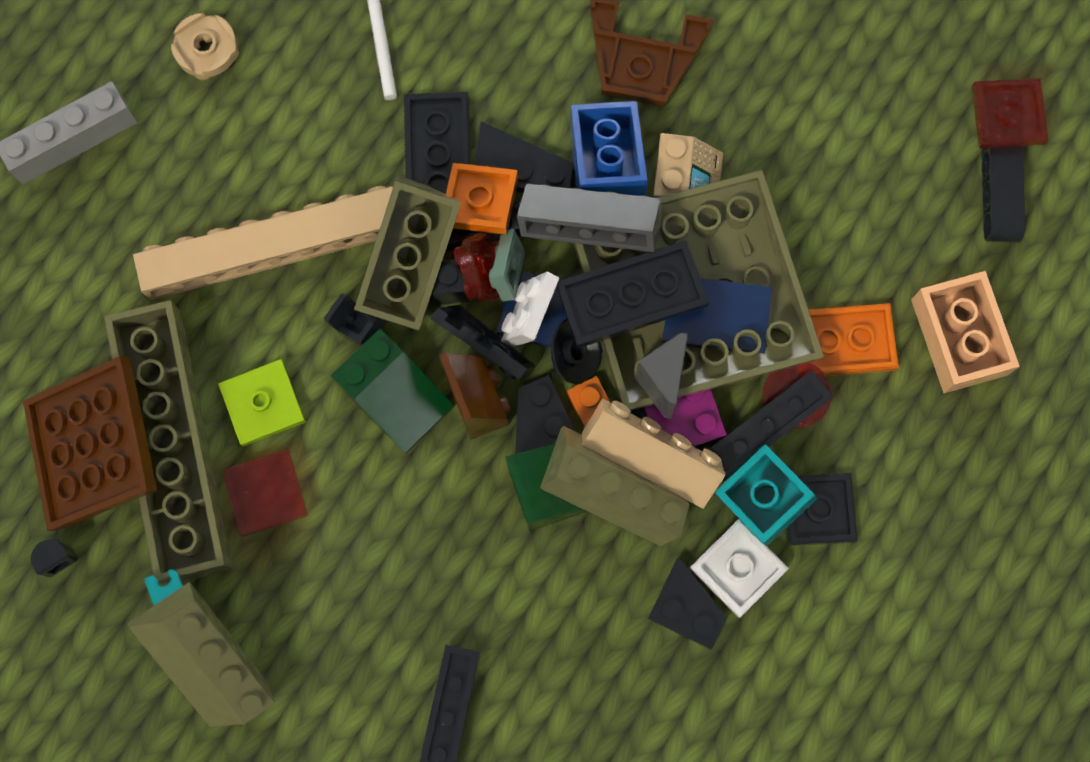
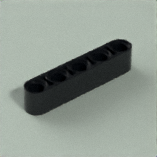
(1003, 194)

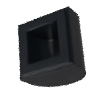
(52, 557)

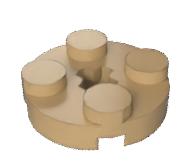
(214, 60)

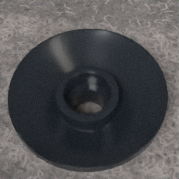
(572, 363)

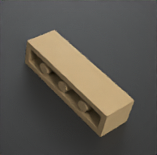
(653, 452)

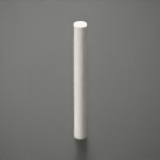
(382, 49)

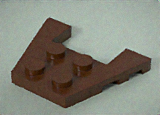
(640, 66)

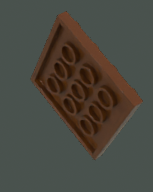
(89, 444)

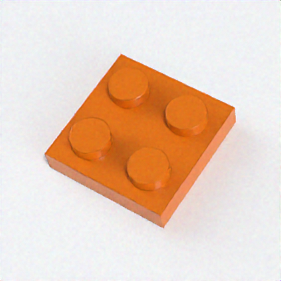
(484, 195)

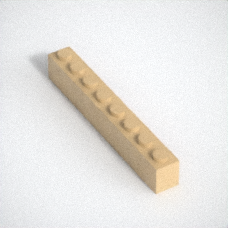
(261, 244)

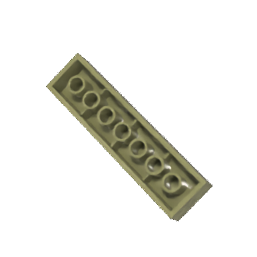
(185, 512)

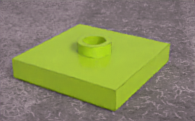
(261, 403)

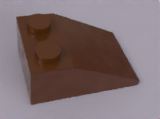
(475, 393)

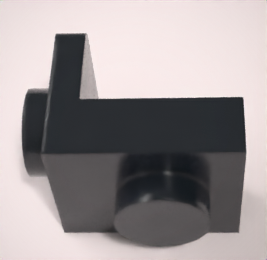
(350, 322)

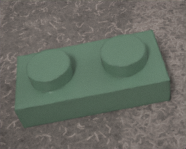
(507, 265)

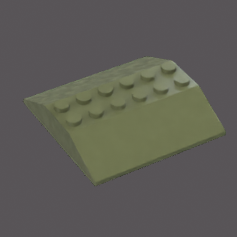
(731, 239)

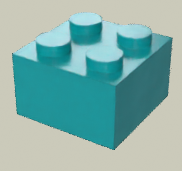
(766, 495)

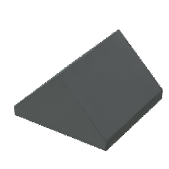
(661, 373)

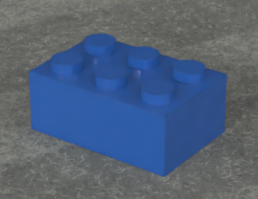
(608, 148)

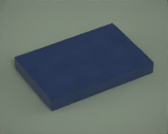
(729, 311)

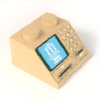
(685, 164)

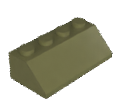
(407, 253)
(613, 491)
(202, 659)

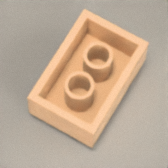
(964, 332)

